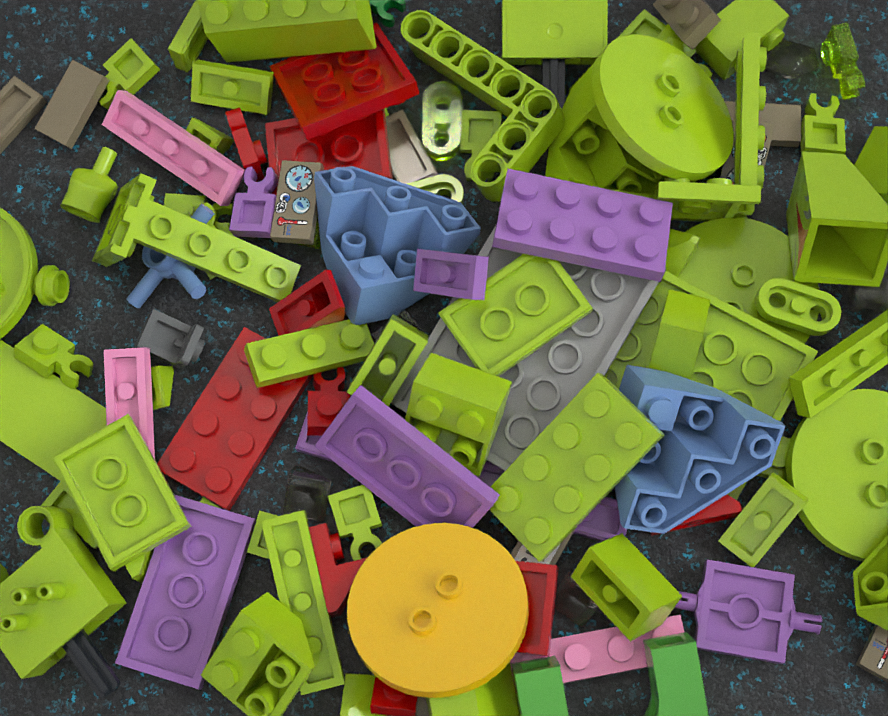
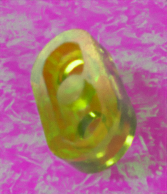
(441, 123)

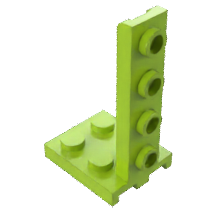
(719, 196)
(148, 223)

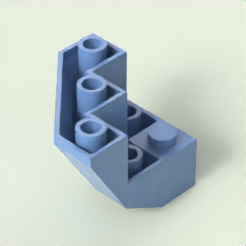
(373, 236)
(705, 452)

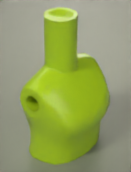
(91, 188)

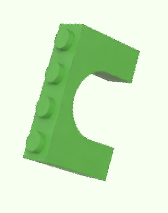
(672, 672)

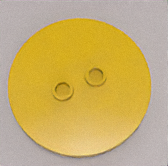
(438, 610)

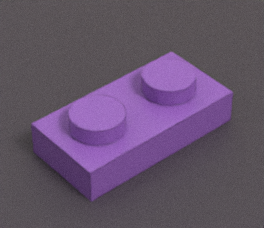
(451, 274)

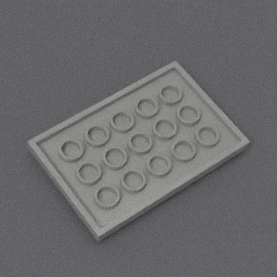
(558, 369)

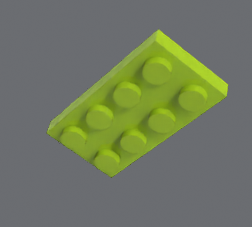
(572, 466)

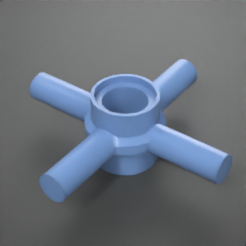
(167, 267)

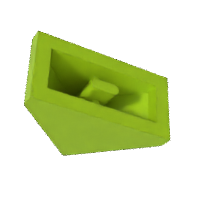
(680, 333)

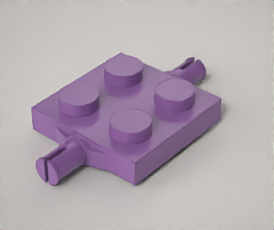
(746, 612)

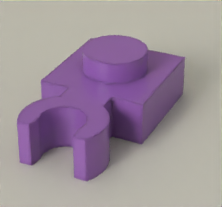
(255, 209)

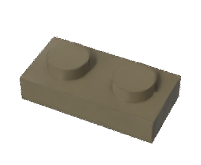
(688, 19)

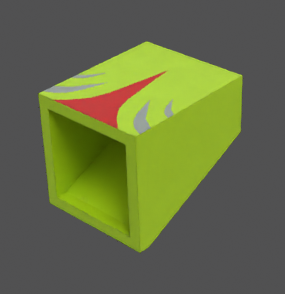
(836, 223)

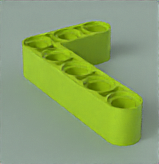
(491, 89)

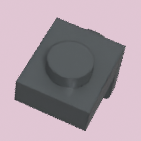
(171, 339)

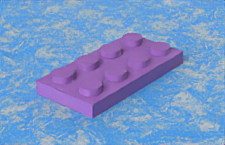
(583, 225)
(403, 465)
(187, 595)

